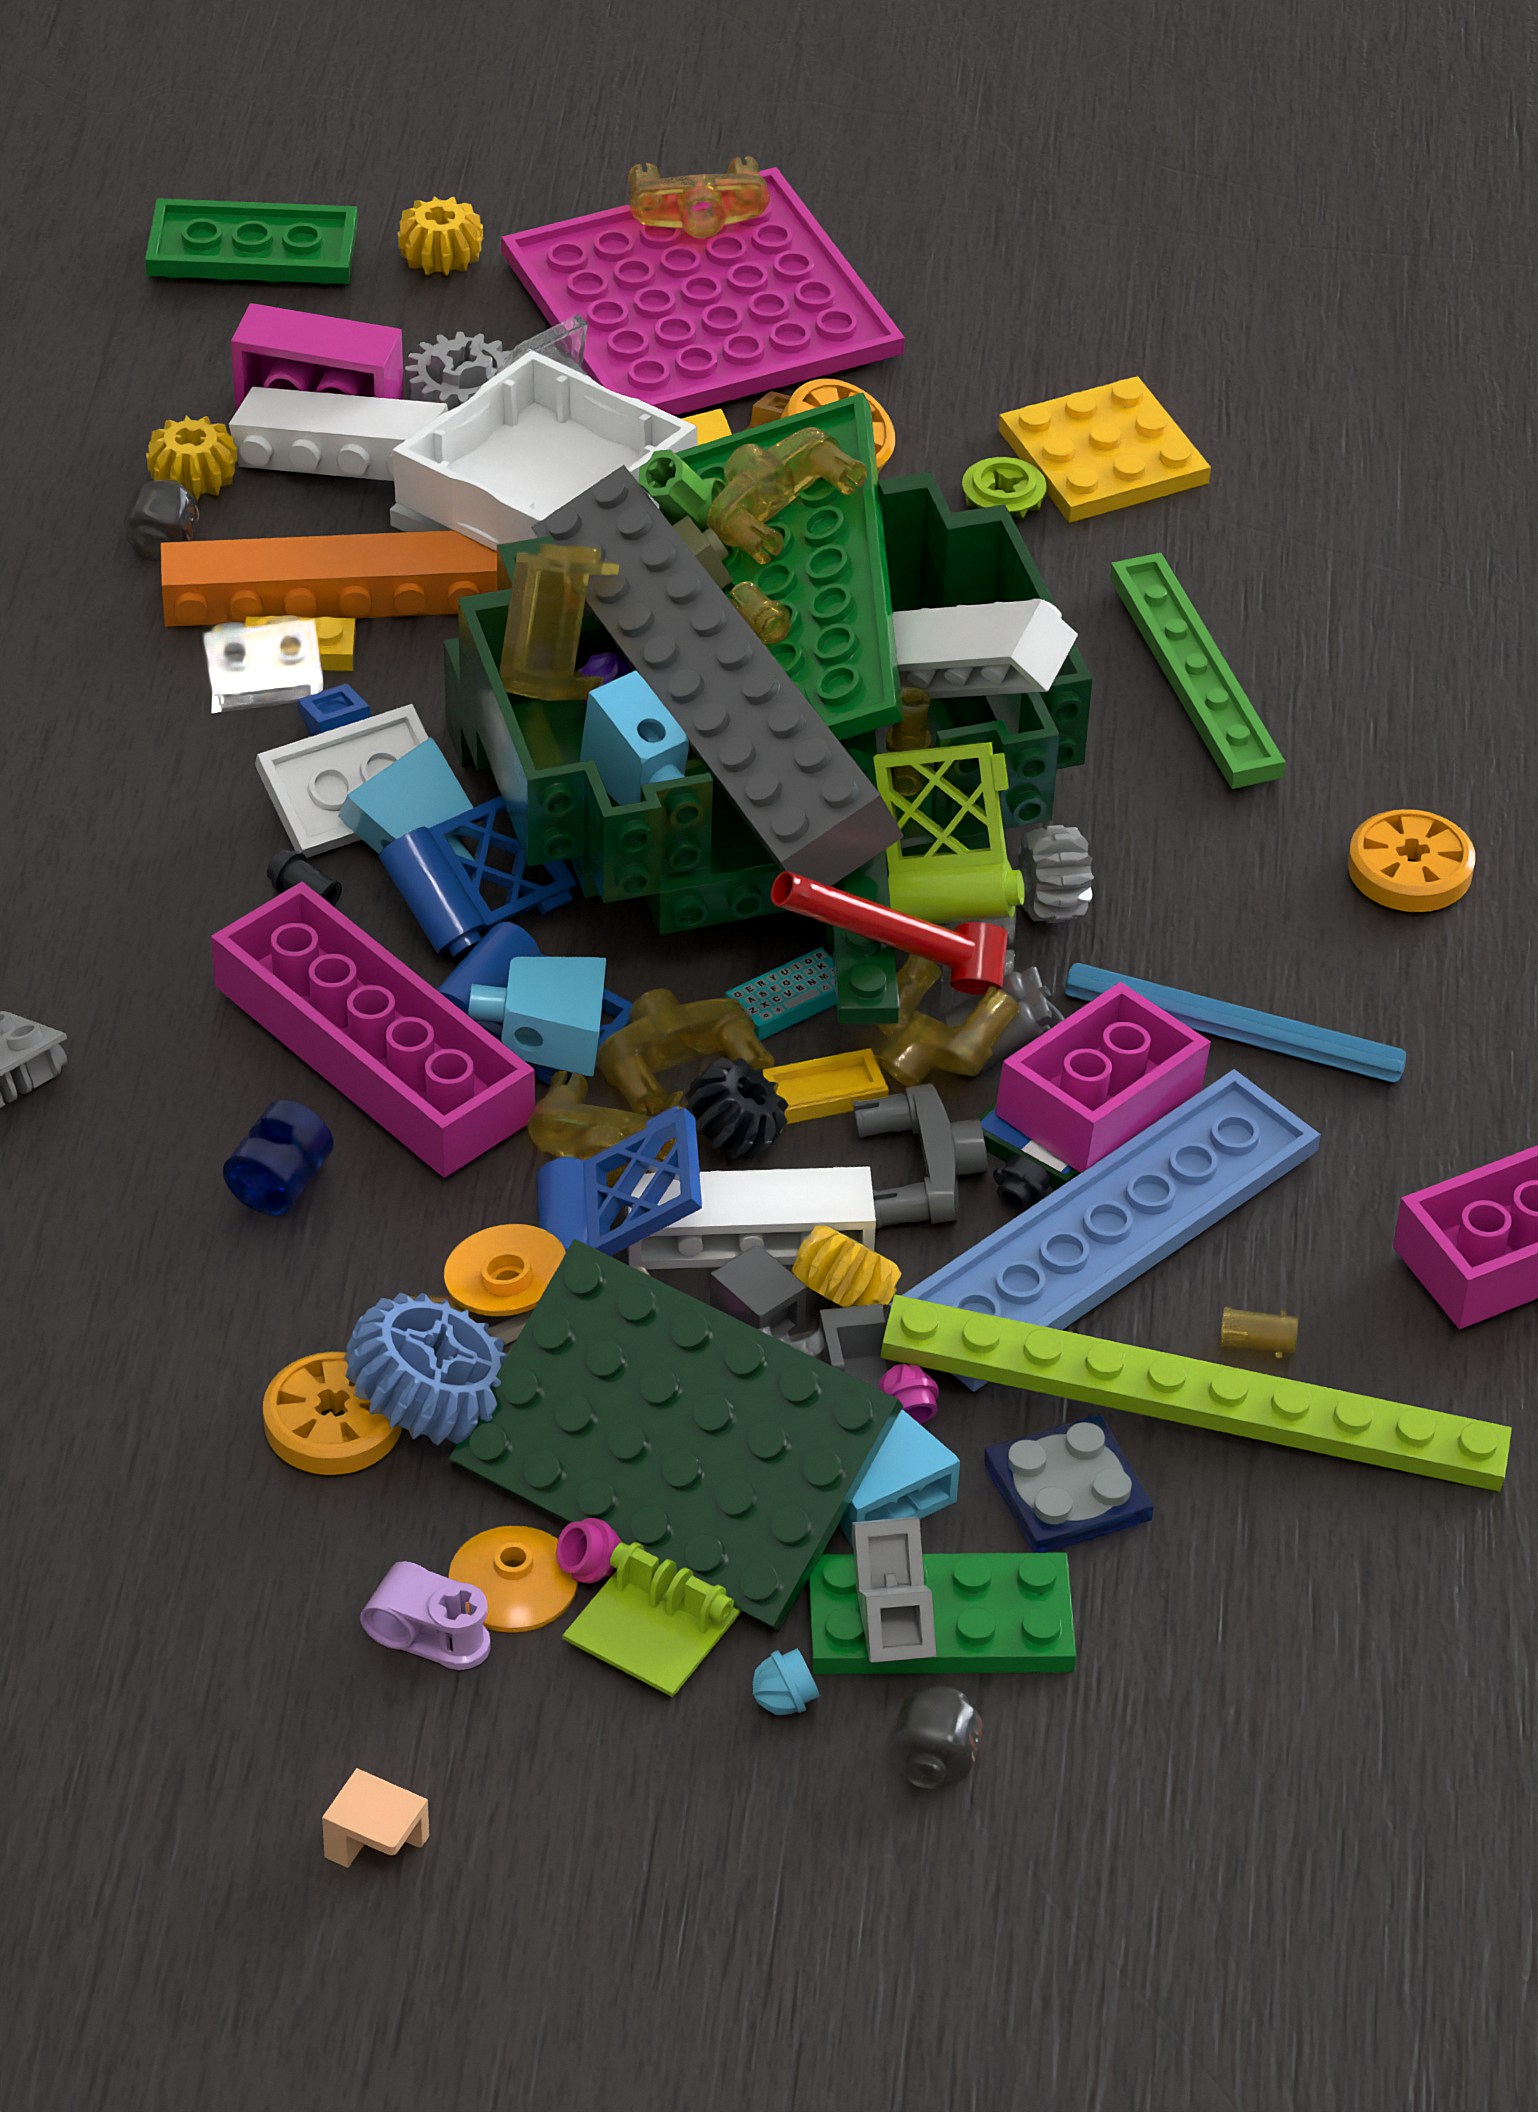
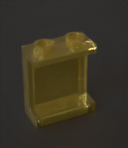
(547, 622)

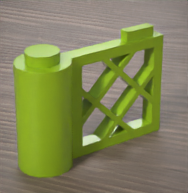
(958, 883)

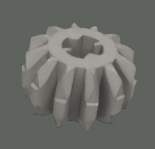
(1055, 873)

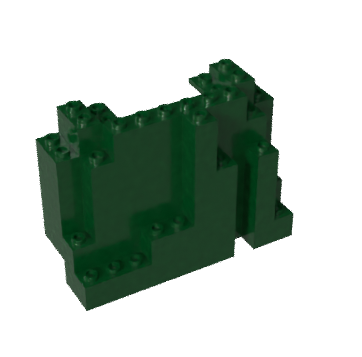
(684, 836)

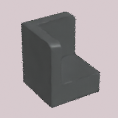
(760, 1292)
(854, 1341)

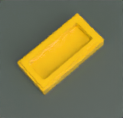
(827, 1084)

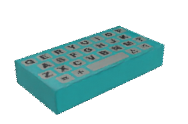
(788, 993)

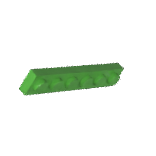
(1197, 671)

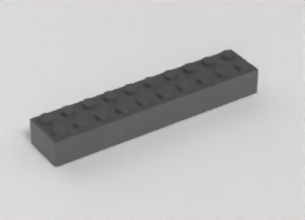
(723, 687)

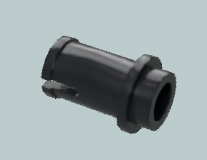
(291, 868)

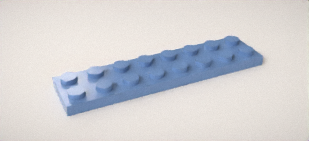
(1127, 1210)

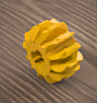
(440, 235)
(193, 454)
(845, 1269)

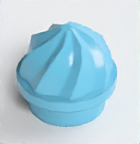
(784, 1683)

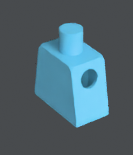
(632, 738)
(407, 796)
(547, 1010)
(907, 1478)

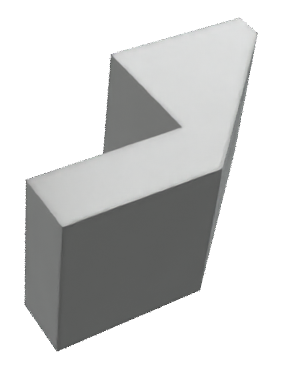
(892, 1590)

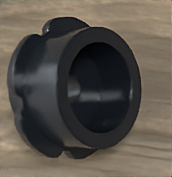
(1021, 1182)

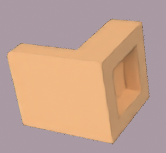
(373, 1815)

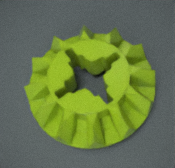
(1009, 475)

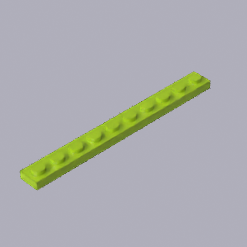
(1197, 1392)

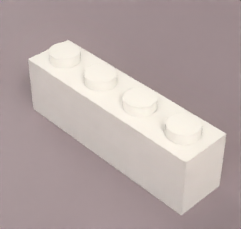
(325, 431)
(981, 648)
(761, 1210)

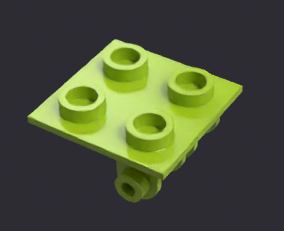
(653, 1619)

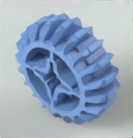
(425, 1366)

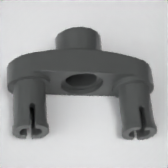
(946, 1148)

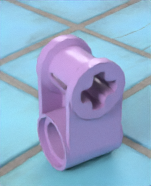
(420, 1613)

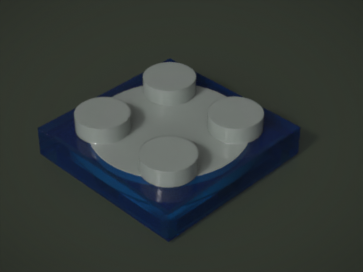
(1068, 1484)

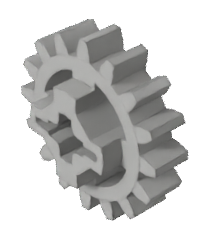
(452, 369)

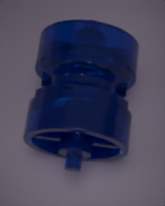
(278, 1157)

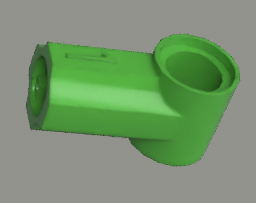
(678, 488)

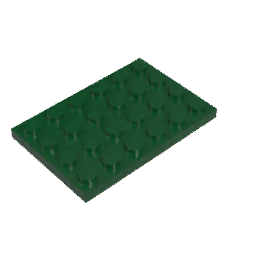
(679, 1431)

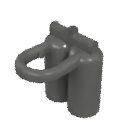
(1026, 1025)

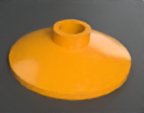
(502, 1269)
(521, 1595)

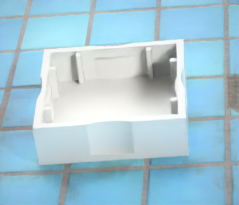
(527, 450)

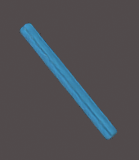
(1249, 1025)

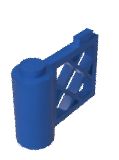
(445, 896)
(490, 965)
(580, 1206)

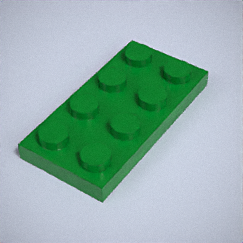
(252, 241)
(986, 1609)

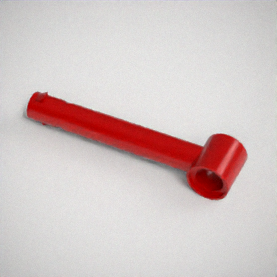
(972, 951)

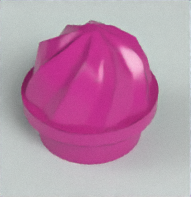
(913, 1389)
(586, 1549)

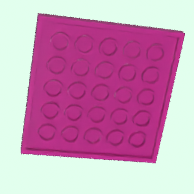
(708, 316)

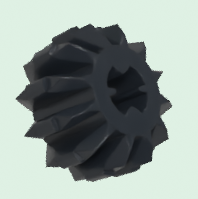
(736, 1108)

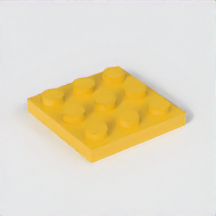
(1104, 448)

